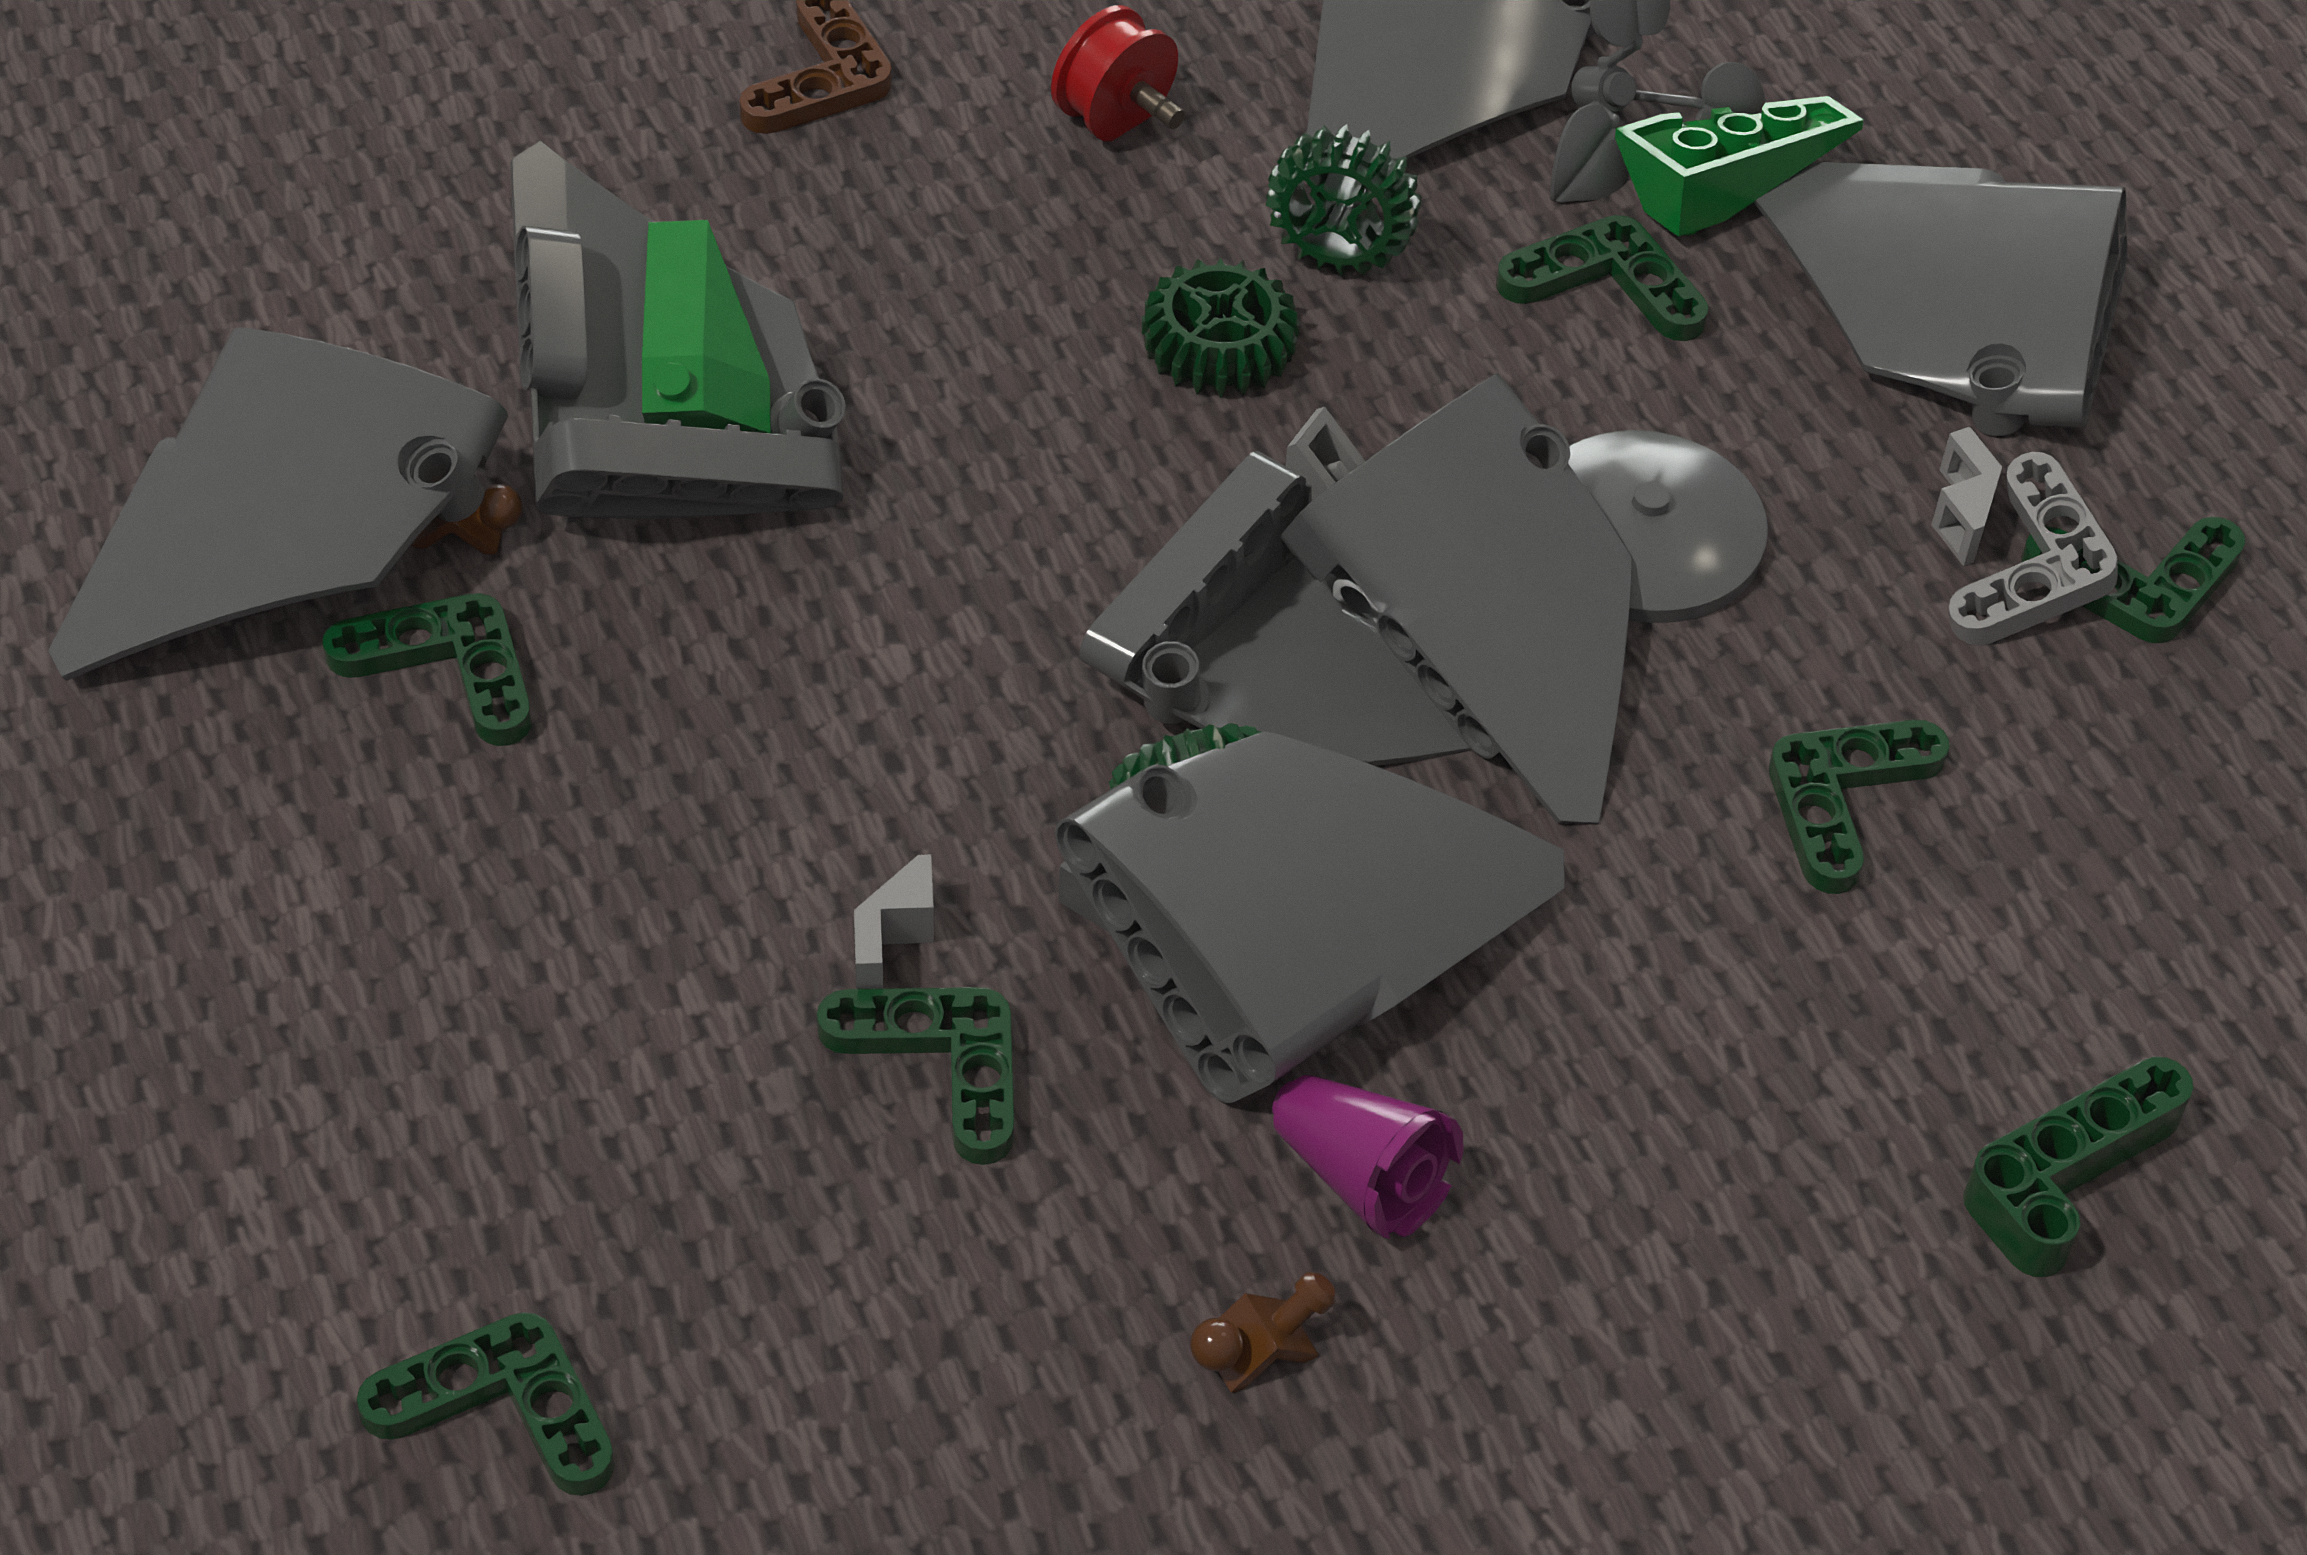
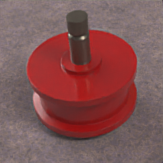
(1117, 74)

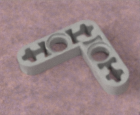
(2054, 568)

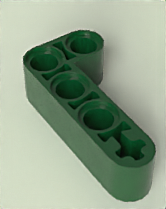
(2071, 1133)

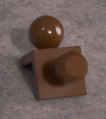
(483, 528)
(1260, 1331)

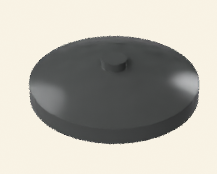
(1681, 516)

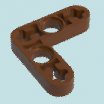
(834, 75)

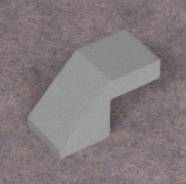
(1967, 501)
(893, 915)

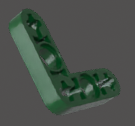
(1604, 258)
(2158, 589)
(450, 638)
(1831, 772)
(966, 1043)
(519, 1376)

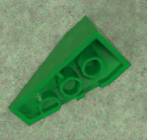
(1717, 166)
(696, 338)

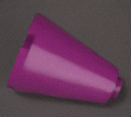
(1371, 1149)

